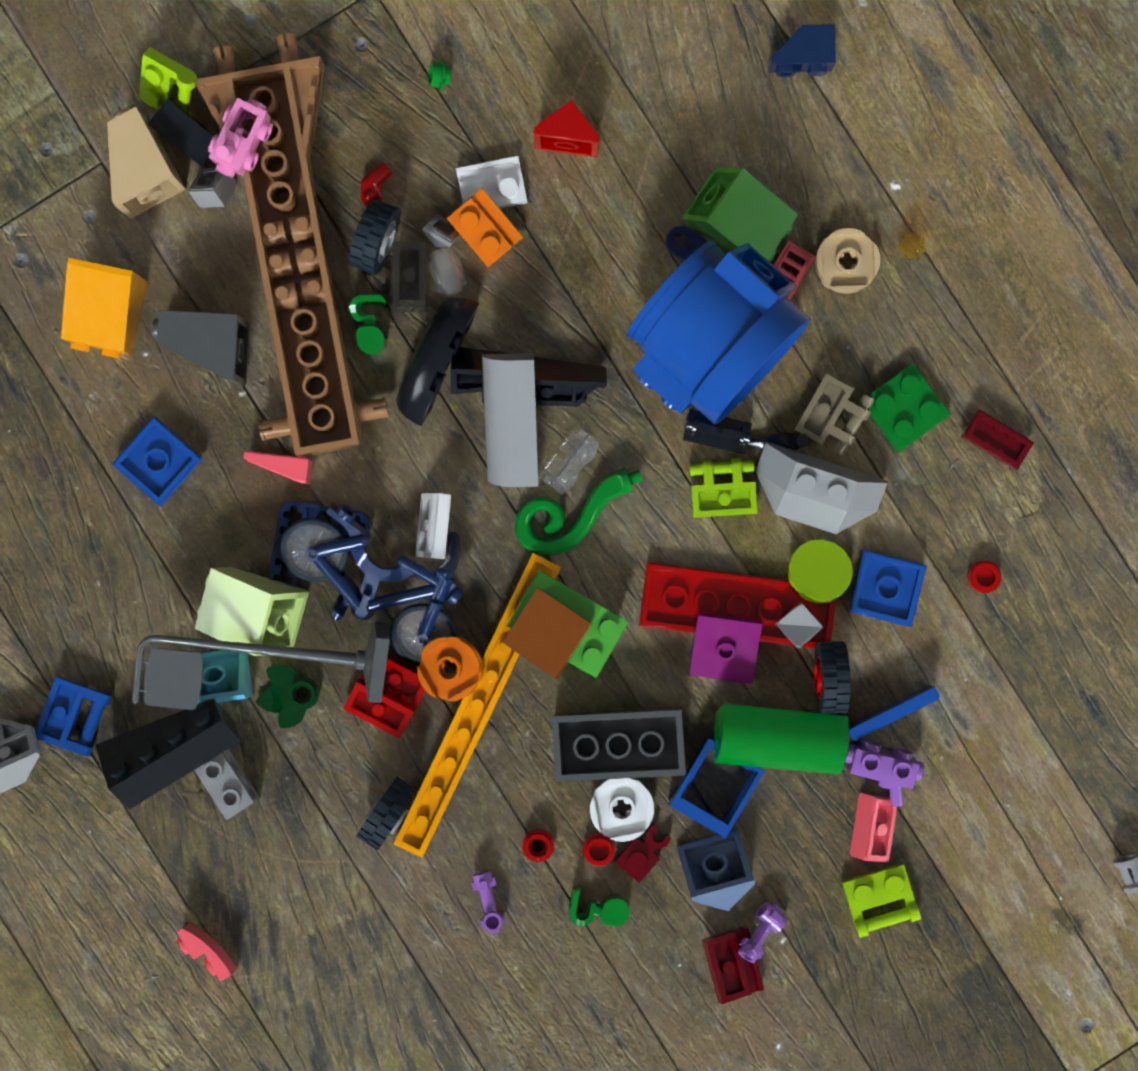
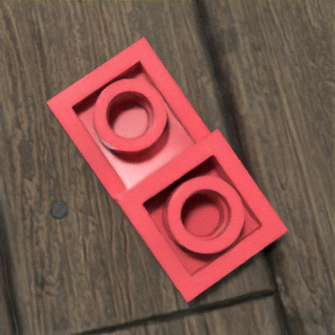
(197, 942)

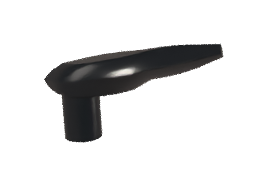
(786, 440)

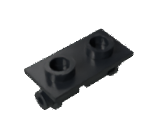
(726, 435)

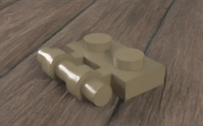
(826, 408)

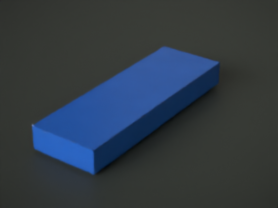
(893, 712)

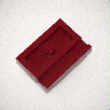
(731, 973)

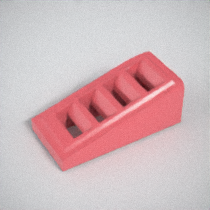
(800, 252)
(292, 467)

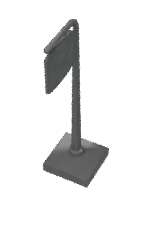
(175, 676)

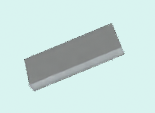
(510, 419)

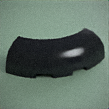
(433, 357)

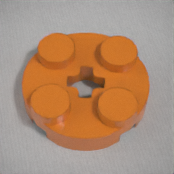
(468, 670)

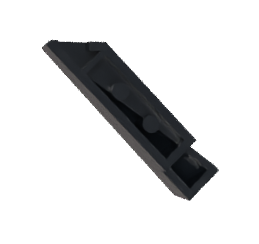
(555, 380)

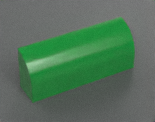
(780, 739)

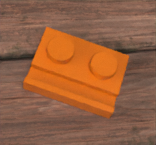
(484, 227)

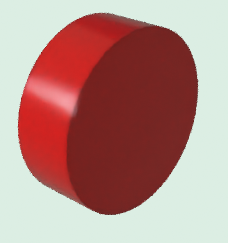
(984, 576)

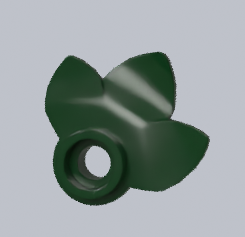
(284, 696)

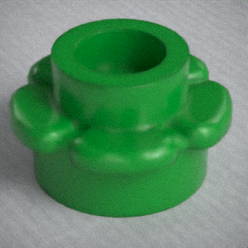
(439, 74)

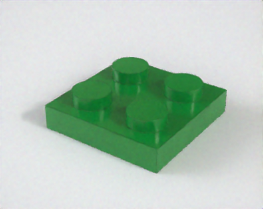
(906, 408)

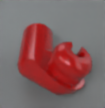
(372, 183)

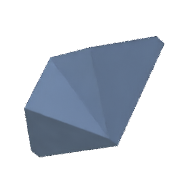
(716, 870)

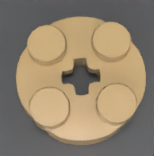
(833, 274)

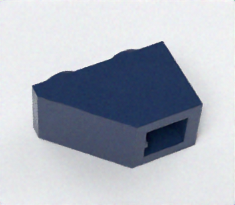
(808, 50)

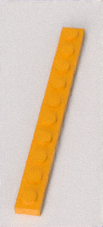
(466, 726)

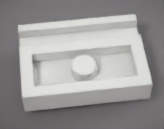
(499, 178)
(433, 525)

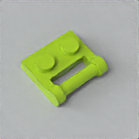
(159, 79)
(876, 890)

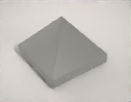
(440, 232)

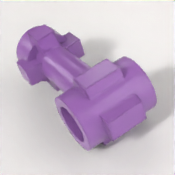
(493, 918)
(771, 919)

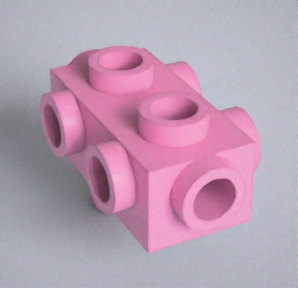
(234, 146)

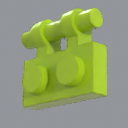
(725, 498)

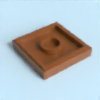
(547, 633)

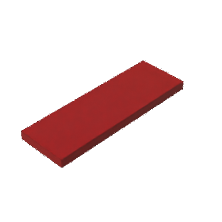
(678, 593)

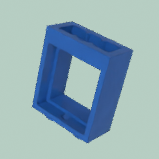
(700, 814)

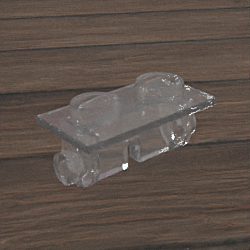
(564, 473)

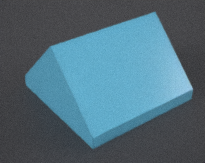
(225, 676)

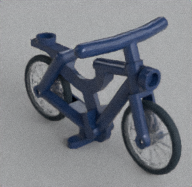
(319, 551)

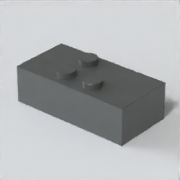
(619, 744)

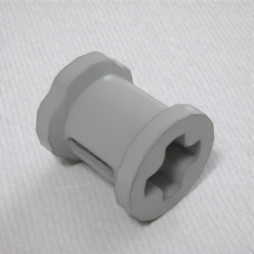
(1125, 864)

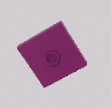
(725, 647)

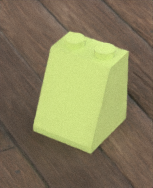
(250, 608)

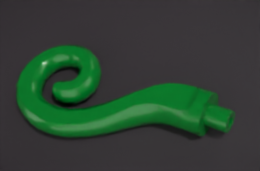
(605, 491)

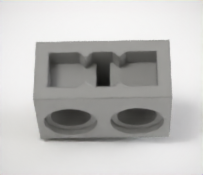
(227, 784)

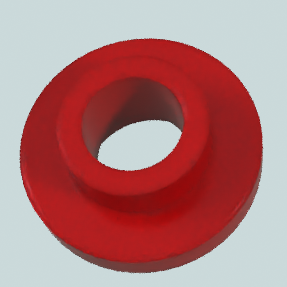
(530, 852)

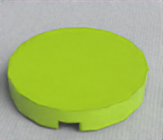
(820, 571)

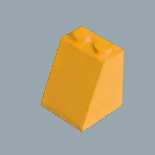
(101, 307)

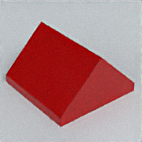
(567, 133)

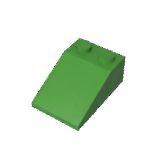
(602, 635)

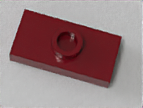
(997, 439)

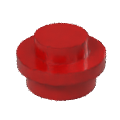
(599, 849)

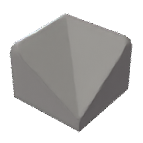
(212, 188)
(799, 625)

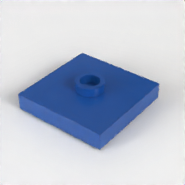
(157, 461)
(887, 588)

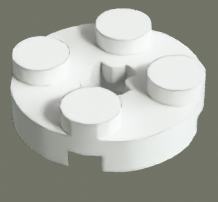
(637, 818)

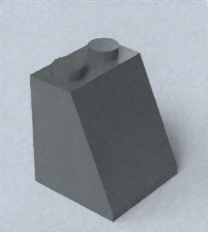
(206, 339)

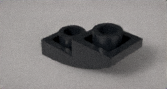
(183, 131)

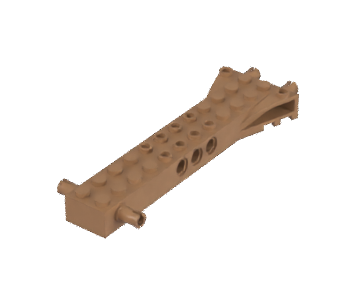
(294, 252)

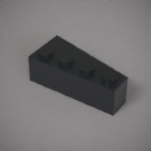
(165, 751)

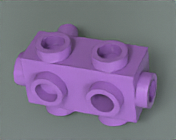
(890, 768)

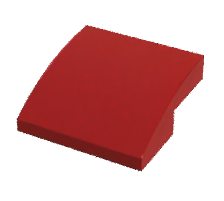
(399, 699)

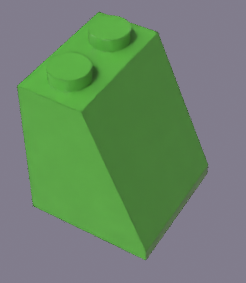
(738, 211)

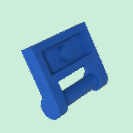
(63, 711)

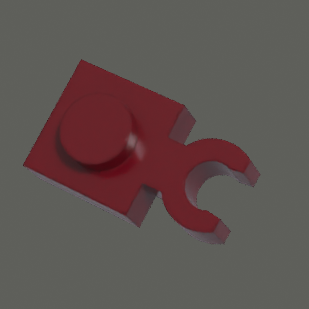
(639, 856)

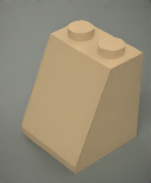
(138, 164)

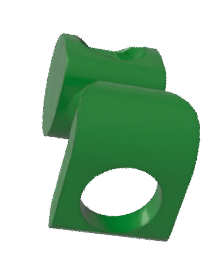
(369, 337)
(612, 910)

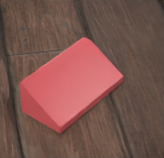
(873, 828)

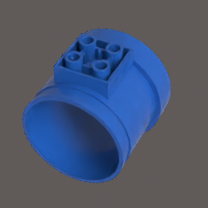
(715, 329)

